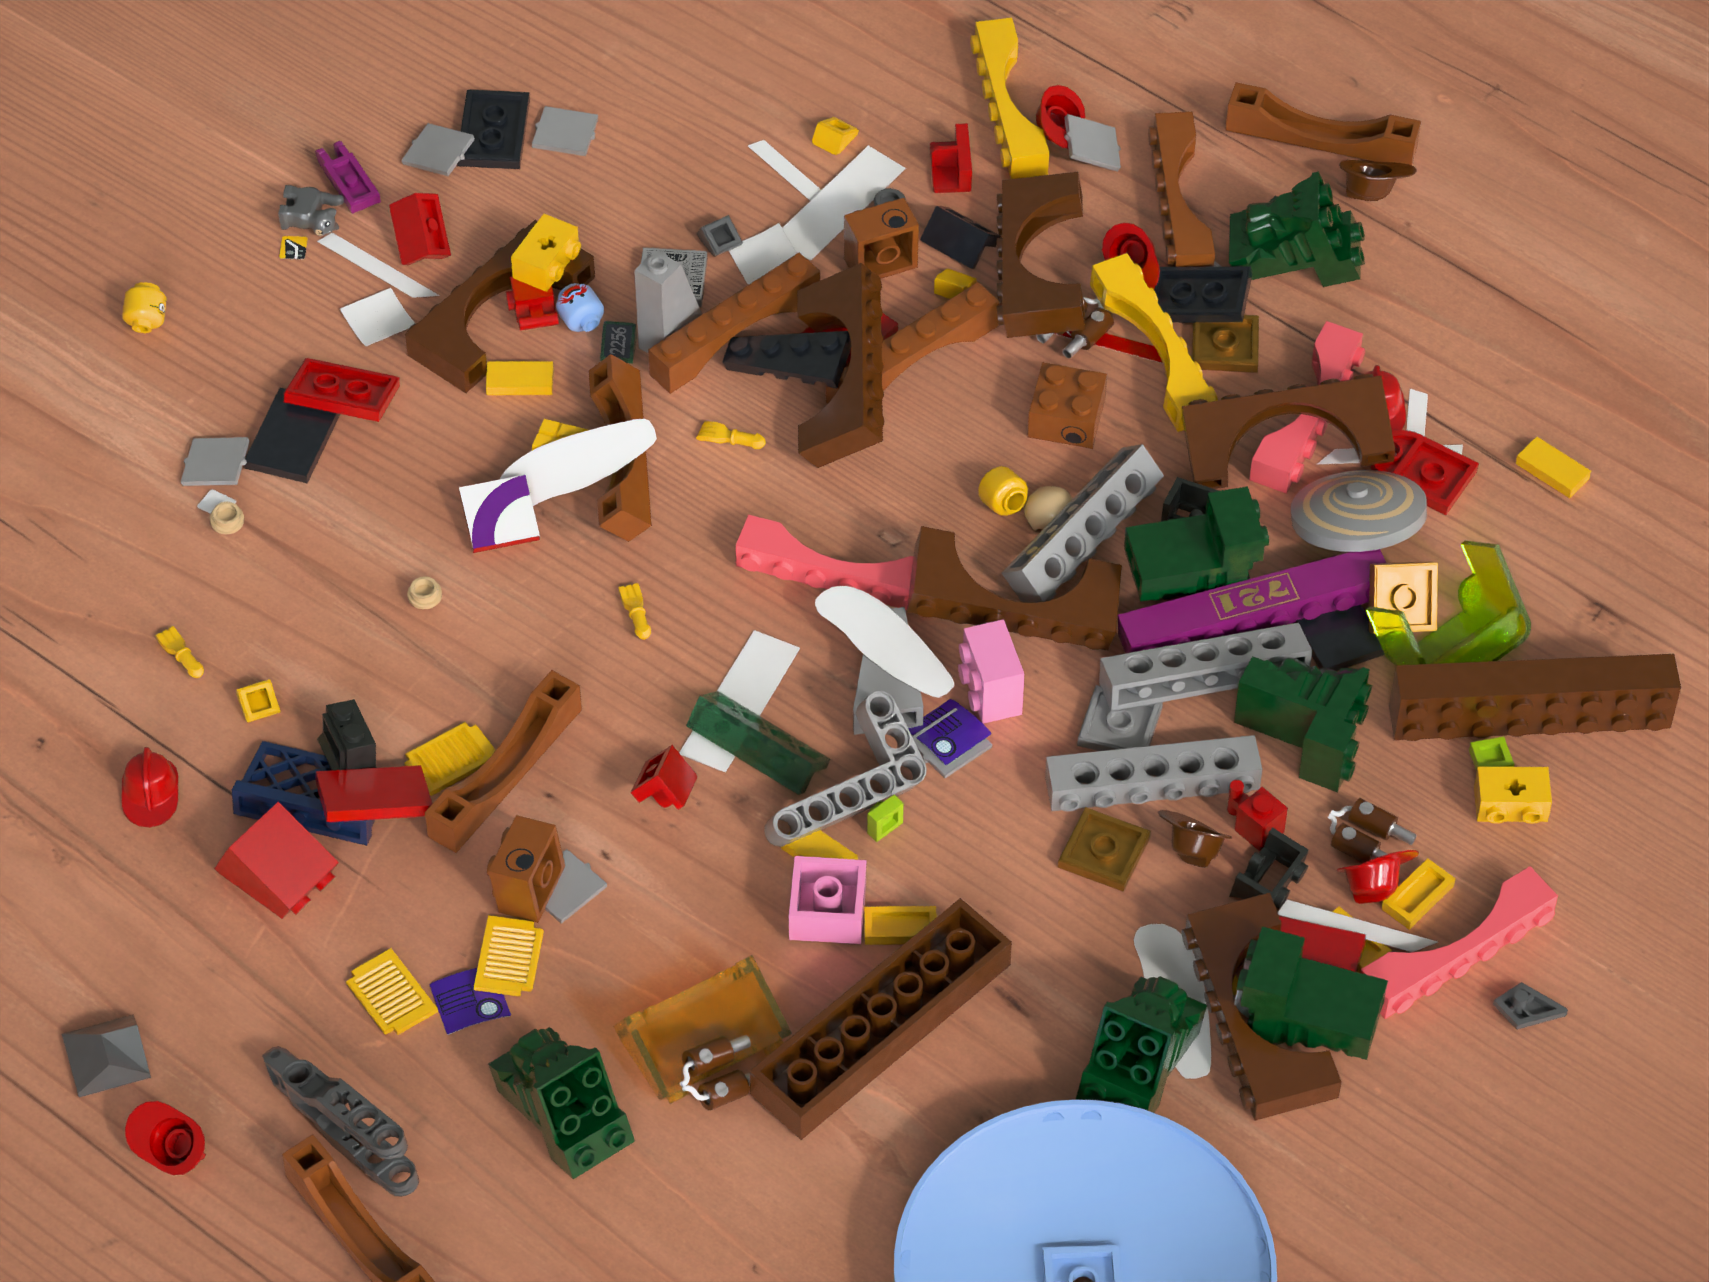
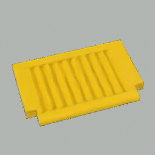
(451, 756)
(508, 956)
(390, 993)

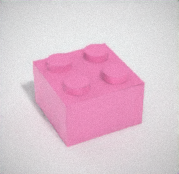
(991, 671)
(827, 900)

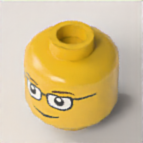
(144, 307)

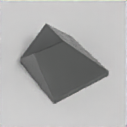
(106, 1055)

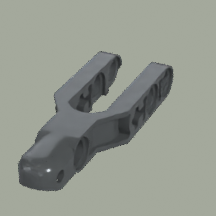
(324, 1103)

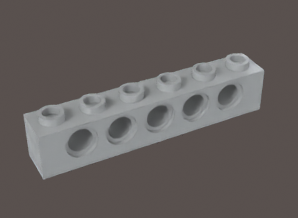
(1083, 525)
(1195, 666)
(1136, 766)

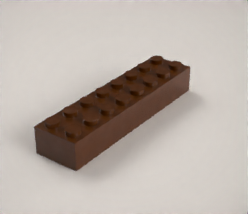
(1534, 697)
(880, 1018)

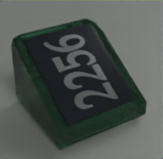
(619, 340)

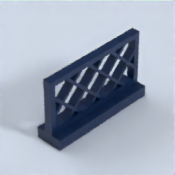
(255, 800)

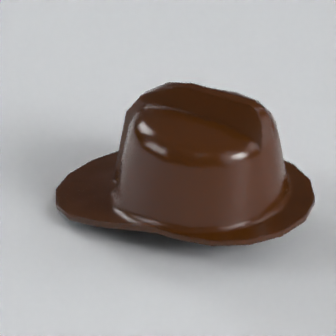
(1373, 179)
(1193, 839)

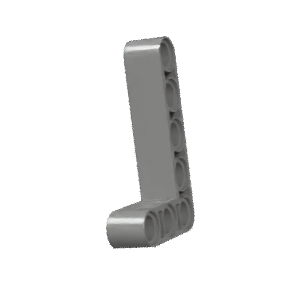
(858, 787)

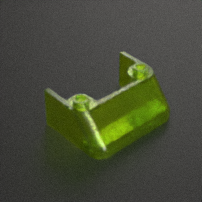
(1485, 630)

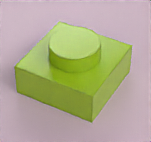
(1491, 753)
(884, 817)

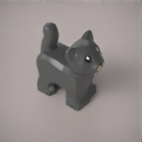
(305, 210)

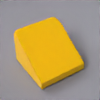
(833, 135)
(951, 283)
(258, 701)

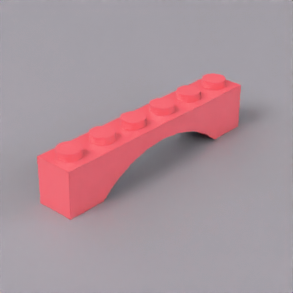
(1282, 453)
(772, 550)
(1521, 905)

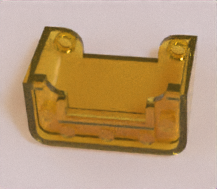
(725, 1005)

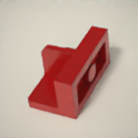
(952, 163)
(419, 228)
(666, 779)

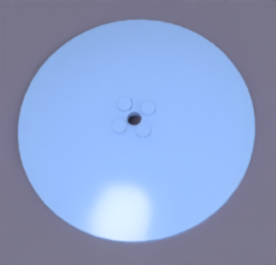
(1083, 1195)

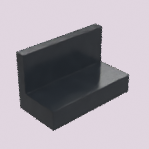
(958, 236)

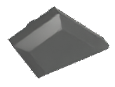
(1528, 1007)

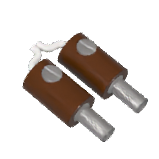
(1095, 327)
(1371, 819)
(711, 1056)

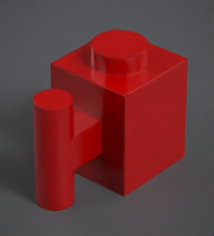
(531, 305)
(1255, 813)

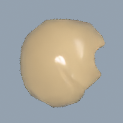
(1045, 505)

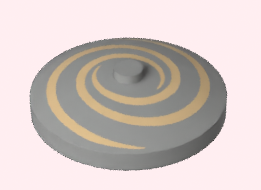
(1359, 510)

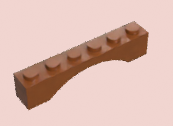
(1263, 115)
(1174, 148)
(955, 321)
(686, 351)
(618, 396)
(468, 804)
(334, 1201)

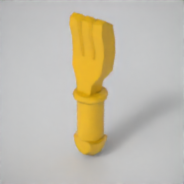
(719, 433)
(633, 601)
(174, 644)

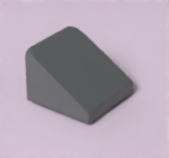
(720, 236)

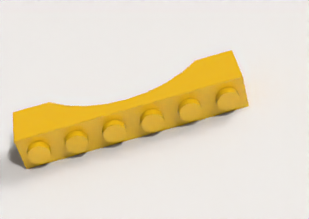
(1022, 142)
(1124, 292)

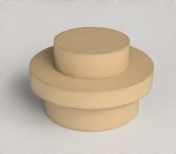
(226, 518)
(424, 593)

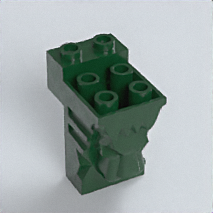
(1298, 233)
(1197, 550)
(1308, 710)
(1306, 999)
(1141, 1044)
(565, 1097)

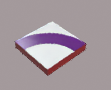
(499, 513)

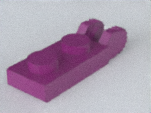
(348, 178)

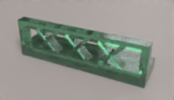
(756, 741)

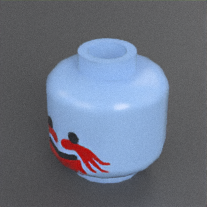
(579, 307)

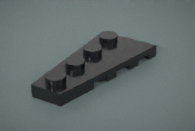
(798, 355)

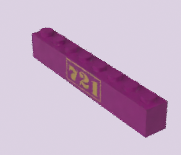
(1253, 603)

